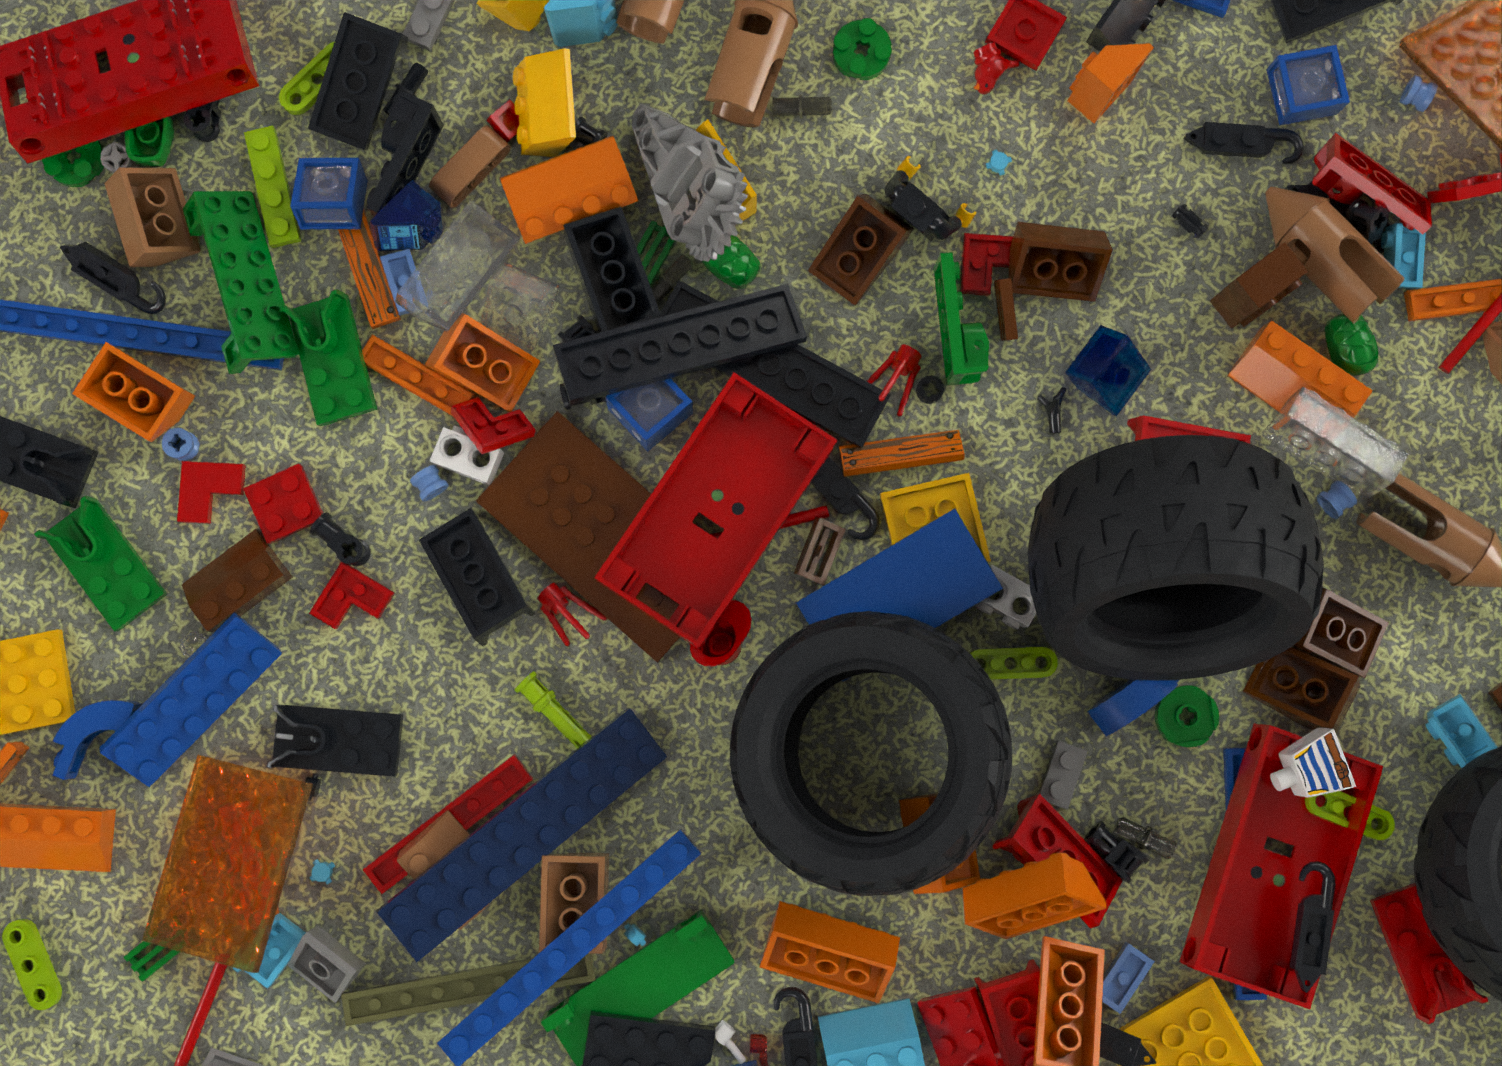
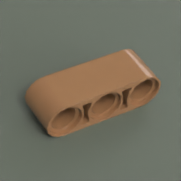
(469, 166)

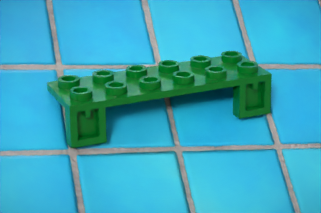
(243, 276)
(643, 982)

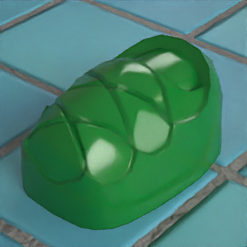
(150, 143)
(736, 266)
(1351, 345)

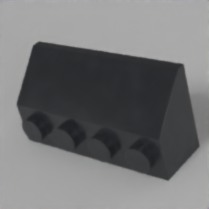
(1122, 22)
(610, 270)

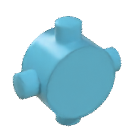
(998, 162)
(322, 871)
(634, 934)

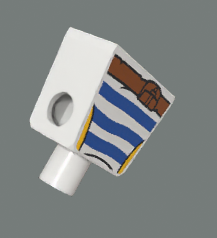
(1314, 765)

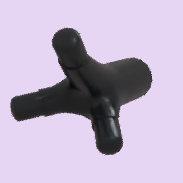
(1054, 410)

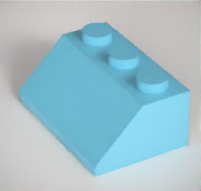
(580, 20)
(872, 1036)

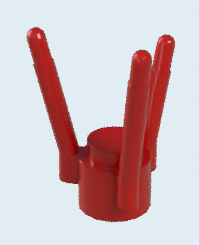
(904, 362)
(554, 600)

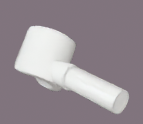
(723, 1034)

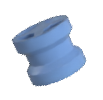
(1418, 93)
(188, 445)
(429, 483)
(1336, 499)

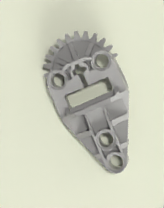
(683, 161)

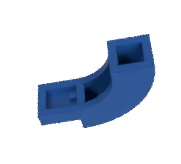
(1129, 703)
(83, 728)

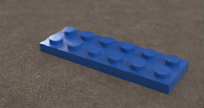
(190, 700)

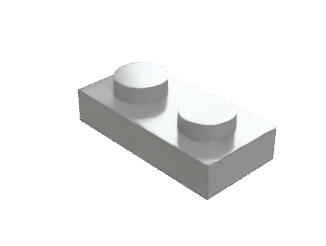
(427, 22)
(1062, 774)

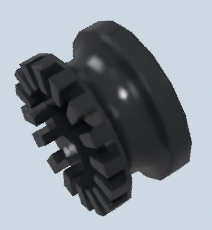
(939, 386)

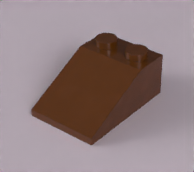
(860, 248)
(1343, 634)
(1304, 689)

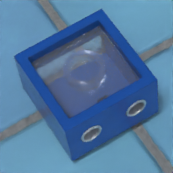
(1307, 85)
(329, 193)
(651, 410)

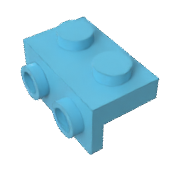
(1405, 252)
(1459, 731)
(279, 949)

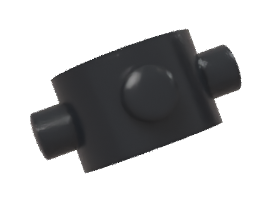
(316, 785)

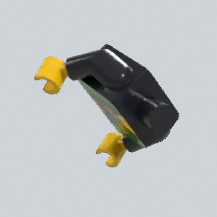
(920, 209)

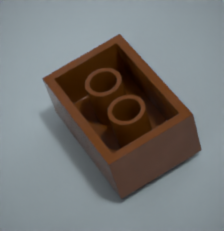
(1260, 287)

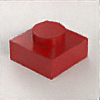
(505, 121)

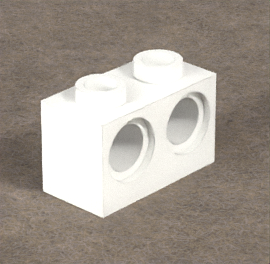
(465, 461)
(1012, 589)

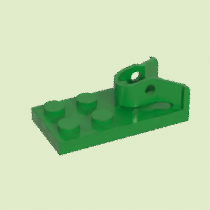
(332, 358)
(960, 358)
(104, 563)

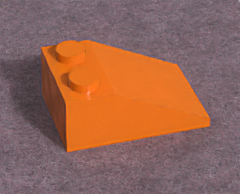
(483, 362)

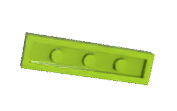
(272, 186)

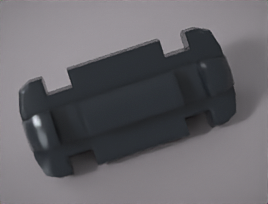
(1190, 221)

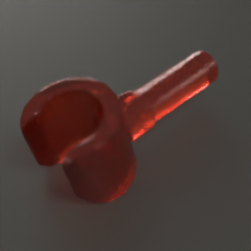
(758, 1044)

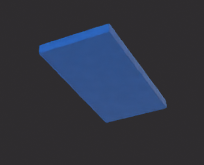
(920, 577)

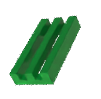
(653, 226)
(138, 964)

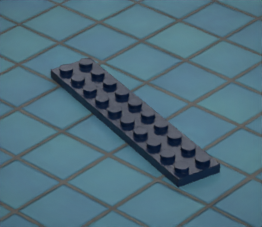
(520, 834)

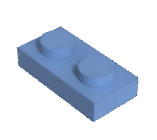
(398, 269)
(1124, 976)

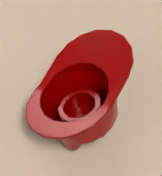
(726, 638)

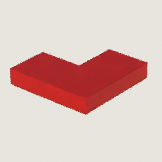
(978, 257)
(491, 432)
(199, 484)
(347, 588)

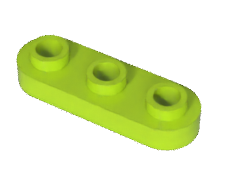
(303, 84)
(1024, 662)
(1334, 808)
(33, 949)

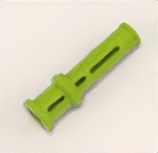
(545, 702)

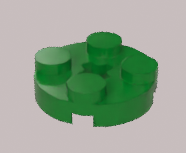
(865, 33)
(81, 170)
(1199, 728)

